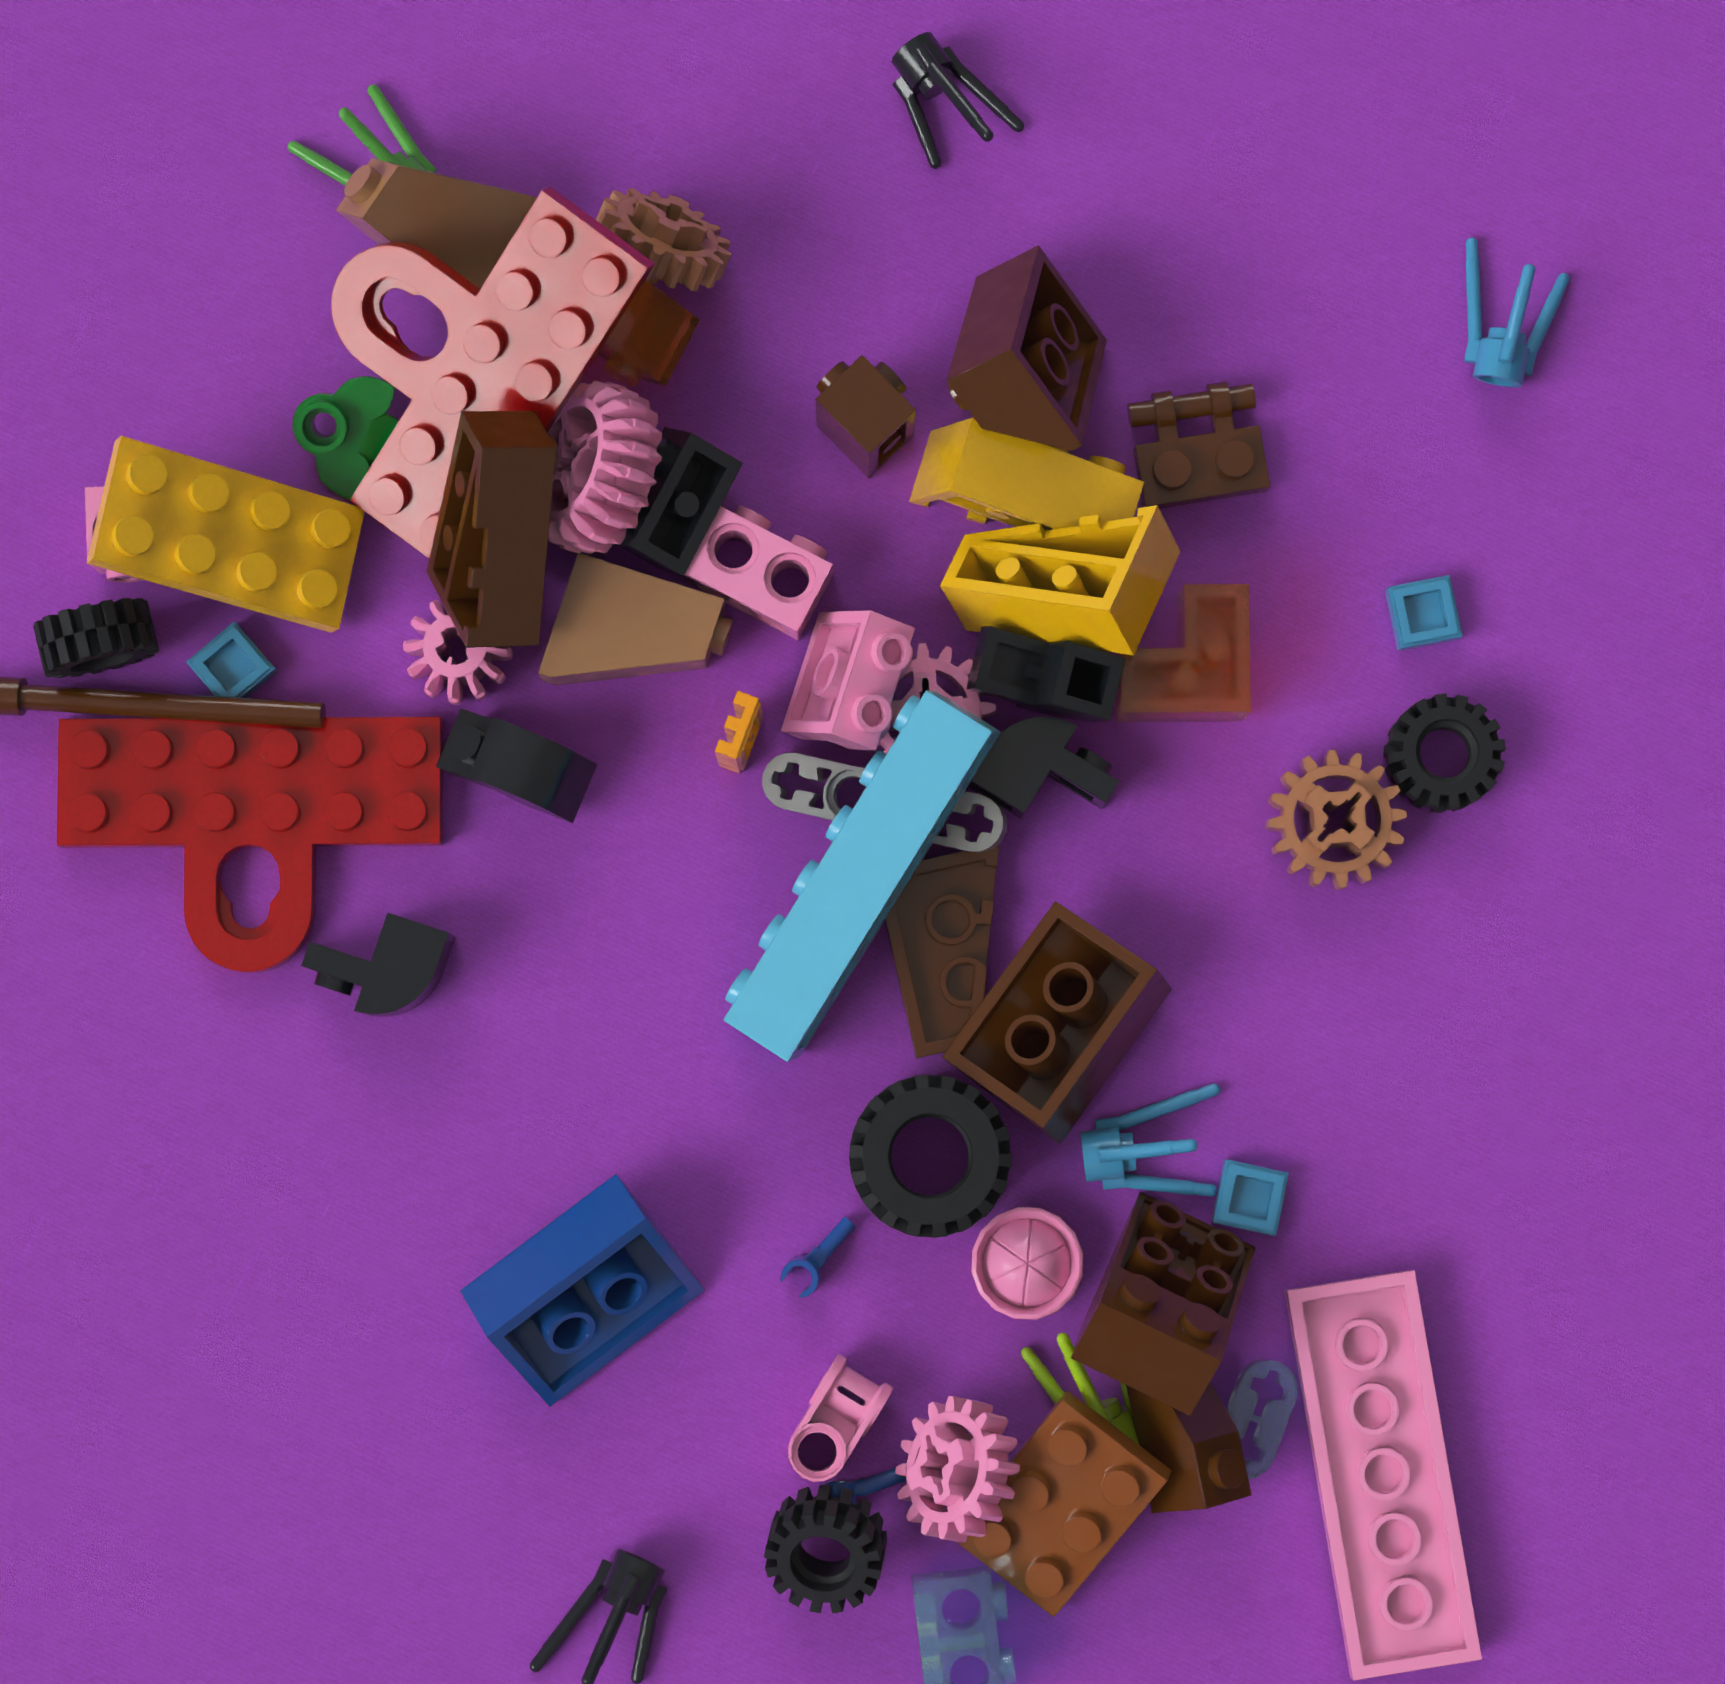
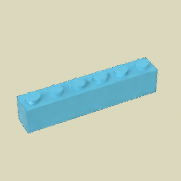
(860, 875)

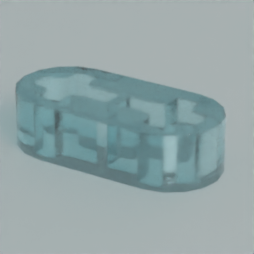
(1274, 1416)

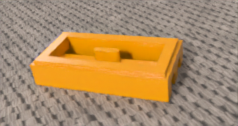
(740, 733)

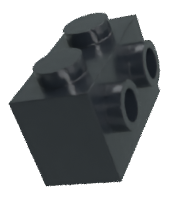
(682, 502)

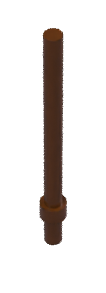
(18, 697)

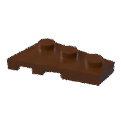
(942, 945)

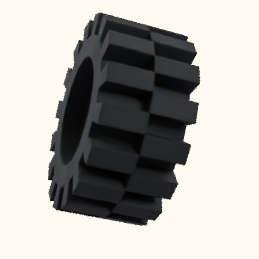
(95, 637)
(1478, 735)
(821, 1579)

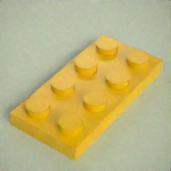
(225, 535)

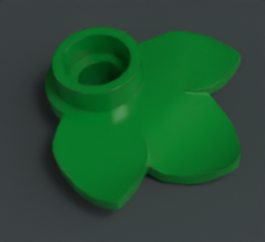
(359, 434)

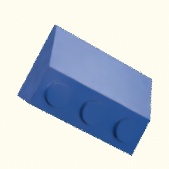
(581, 1290)

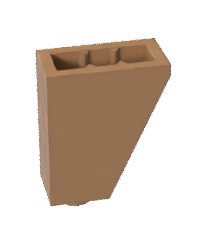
(446, 215)
(630, 626)

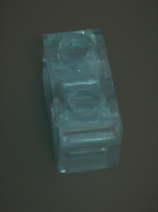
(946, 1641)

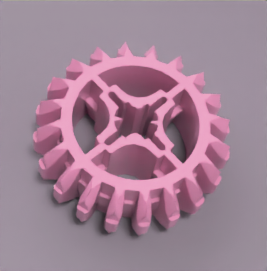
(603, 467)

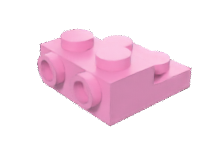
(849, 679)

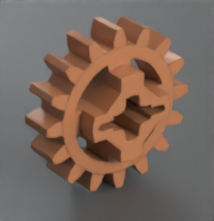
(669, 235)
(1359, 838)

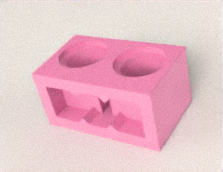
(750, 585)

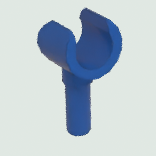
(820, 1255)
(868, 1485)

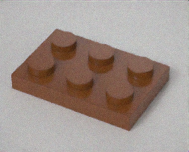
(1070, 1504)

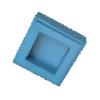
(1423, 613)
(232, 664)
(1250, 1197)

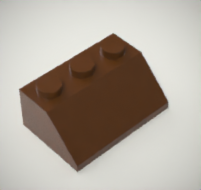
(1027, 354)
(1058, 1022)

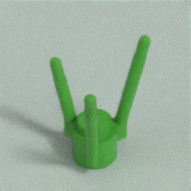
(415, 157)

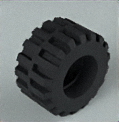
(987, 1156)

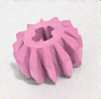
(436, 646)

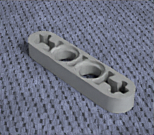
(813, 768)

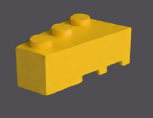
(1020, 479)
(1067, 583)

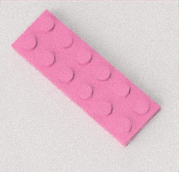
(1382, 1475)

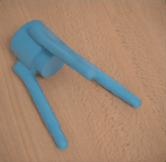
(1503, 356)
(1112, 1153)

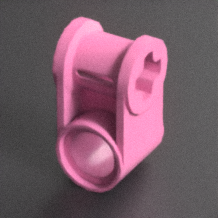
(838, 1416)

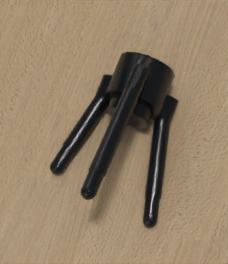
(932, 70)
(629, 1585)

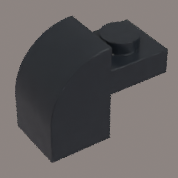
(1046, 677)
(1029, 754)
(517, 764)
(401, 971)

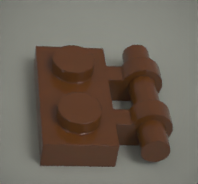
(1203, 465)

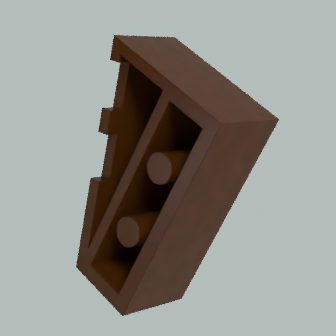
(495, 528)

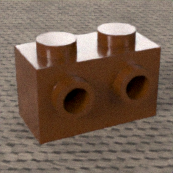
(865, 412)

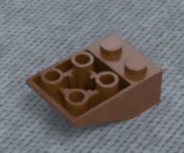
(1165, 1304)

